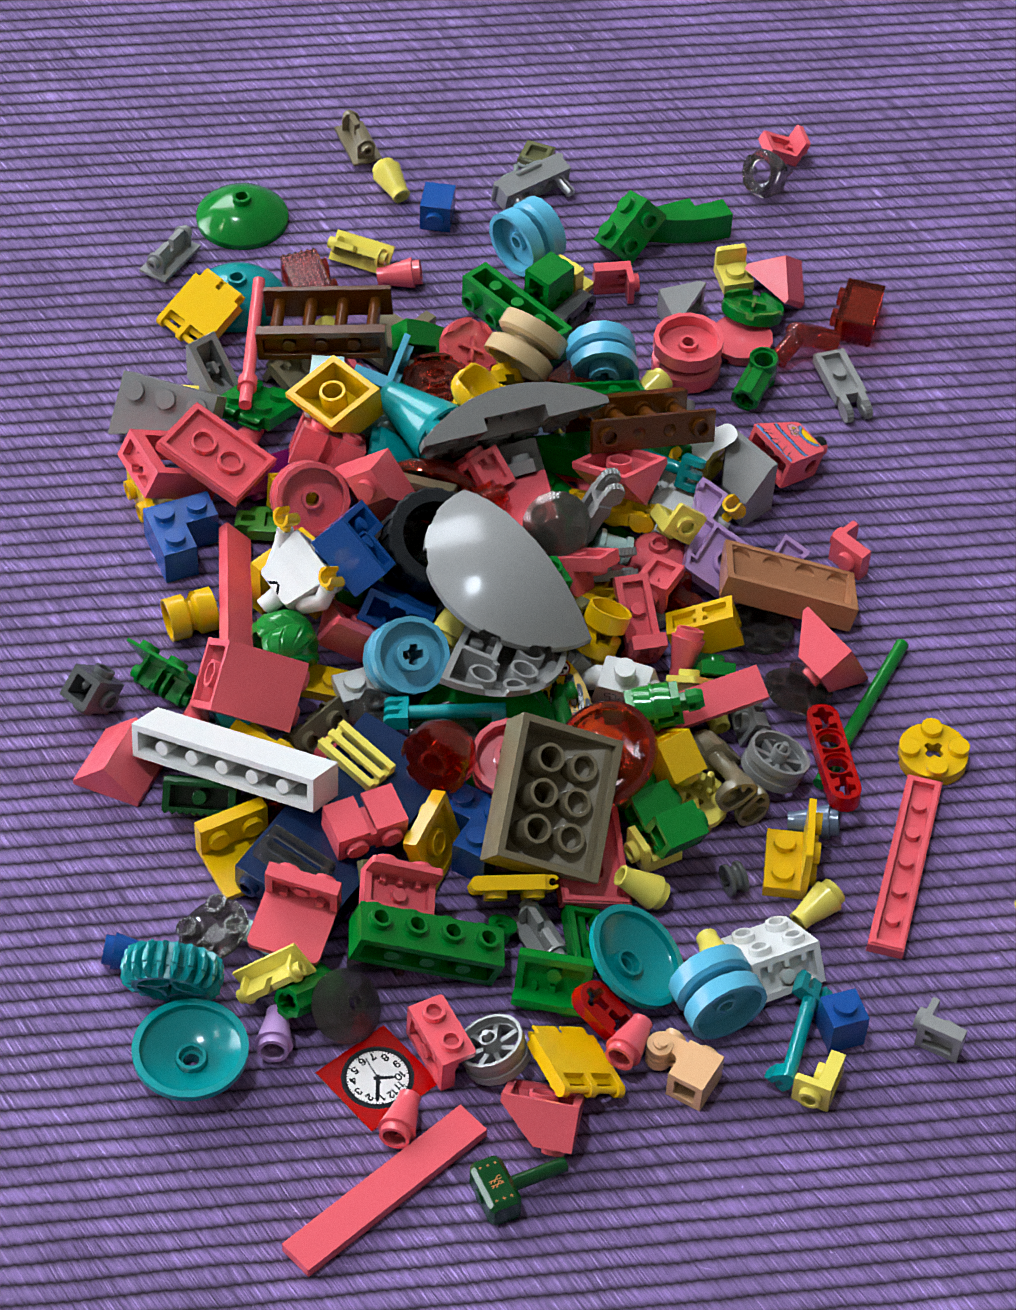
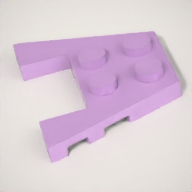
(704, 553)

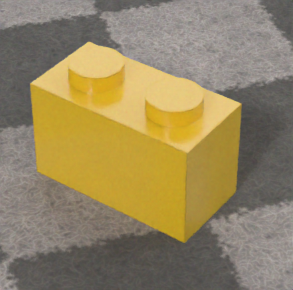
(678, 757)

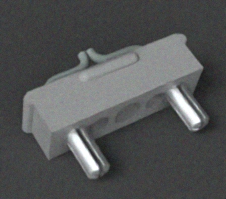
(532, 180)

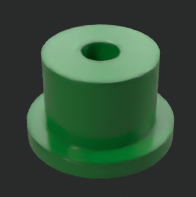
(506, 922)

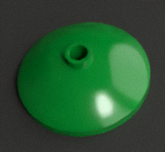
(242, 216)

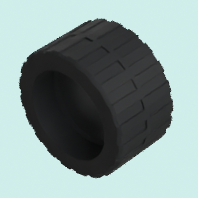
(407, 572)

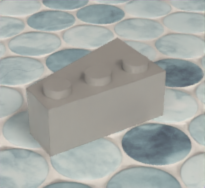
(156, 403)

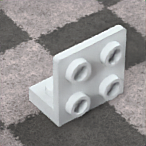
(778, 953)

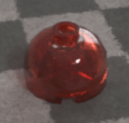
(440, 755)

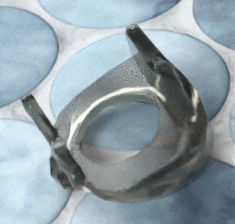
(777, 178)

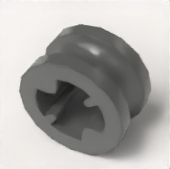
(734, 878)

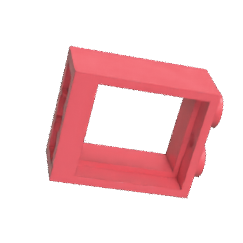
(150, 473)

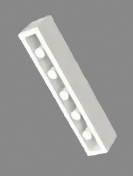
(235, 759)

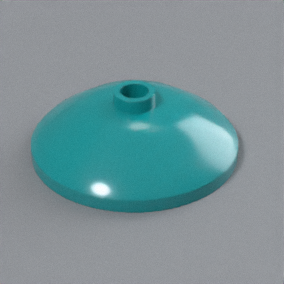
(241, 276)
(634, 955)
(190, 1033)

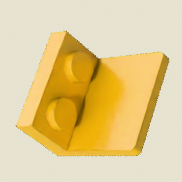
(226, 838)
(793, 857)

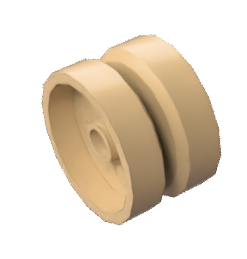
(526, 344)

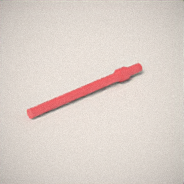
(247, 379)

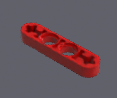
(829, 757)

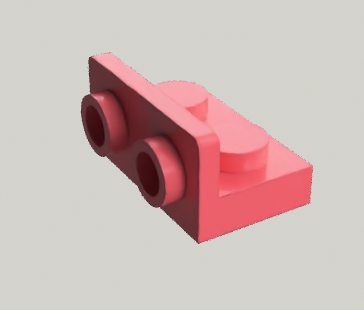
(438, 1039)

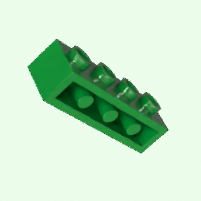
(490, 293)
(426, 943)

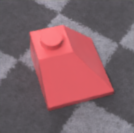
(376, 481)
(827, 656)
(542, 1116)

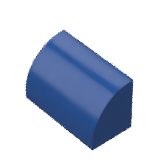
(388, 603)

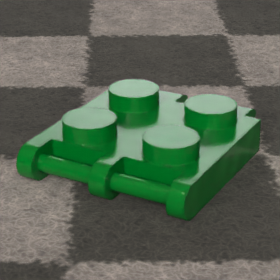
(267, 411)

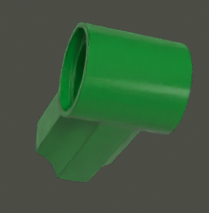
(756, 378)
(295, 998)

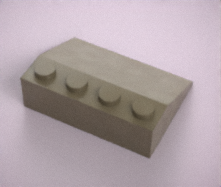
(551, 799)

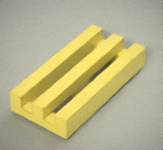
(346, 730)

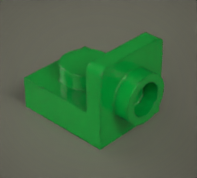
(713, 665)

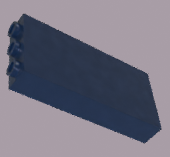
(308, 827)

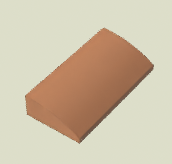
(787, 584)

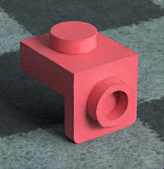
(789, 148)
(615, 278)
(848, 552)

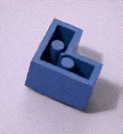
(176, 532)
(354, 549)
(471, 813)

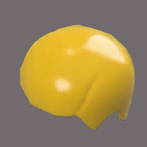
(472, 382)

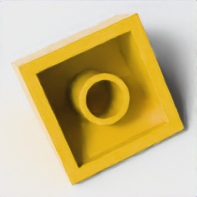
(338, 397)

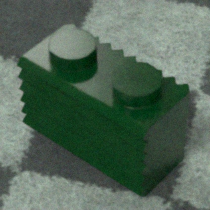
(197, 795)

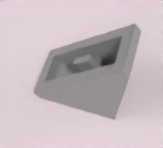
(681, 299)
(209, 365)

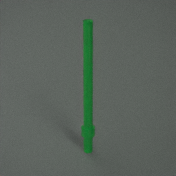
(869, 699)

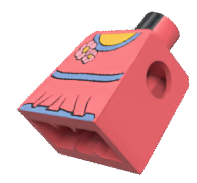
(792, 448)

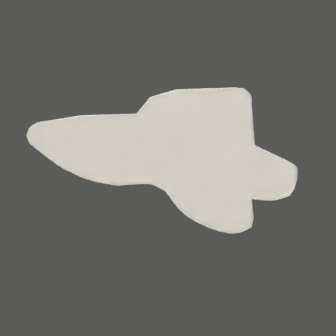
(723, 437)

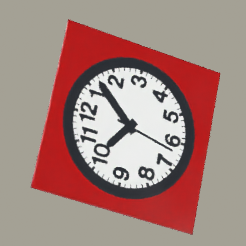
(373, 1074)

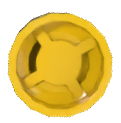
(190, 614)
(605, 623)

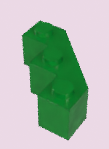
(664, 819)

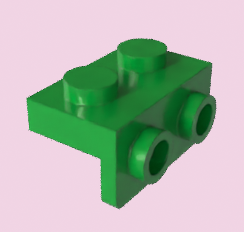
(630, 226)
(548, 980)

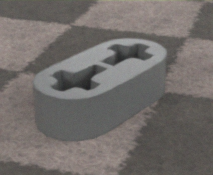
(576, 308)

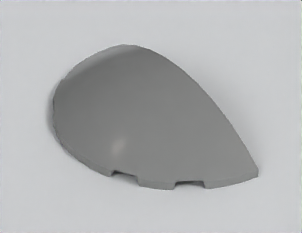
(509, 416)
(499, 577)
(491, 669)

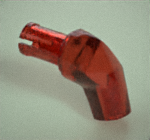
(805, 335)

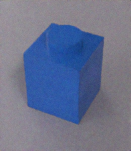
(437, 206)
(842, 1020)

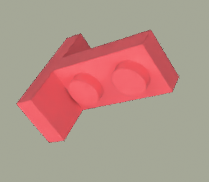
(642, 638)

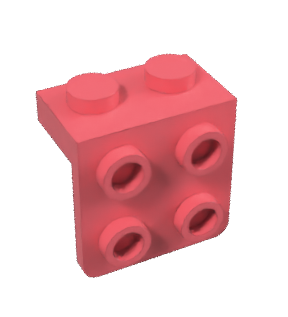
(295, 910)

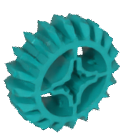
(171, 971)

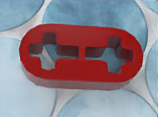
(603, 1012)

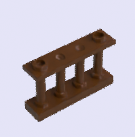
(340, 339)
(645, 421)

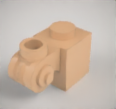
(693, 1066)

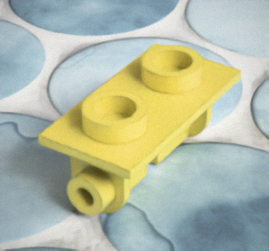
(359, 251)
(272, 973)

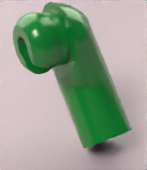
(561, 695)

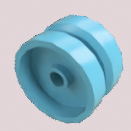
(526, 234)
(603, 352)
(426, 652)
(717, 991)

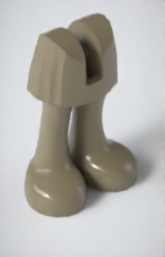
(739, 790)

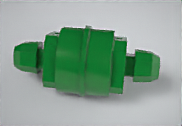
(663, 703)

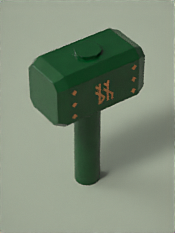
(498, 1190)

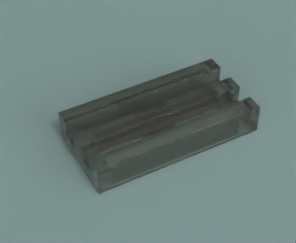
(262, 854)

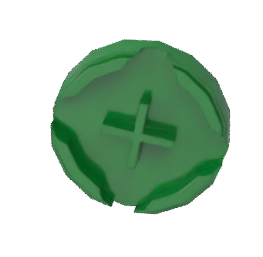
(752, 309)

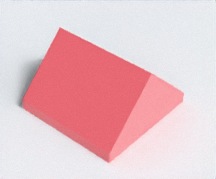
(638, 471)
(343, 631)
(115, 770)

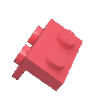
(399, 883)

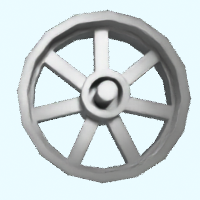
(775, 761)
(497, 1056)

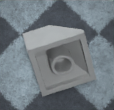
(749, 476)

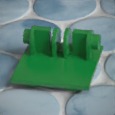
(163, 675)

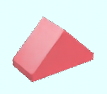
(782, 277)

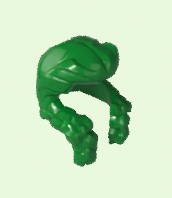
(286, 634)

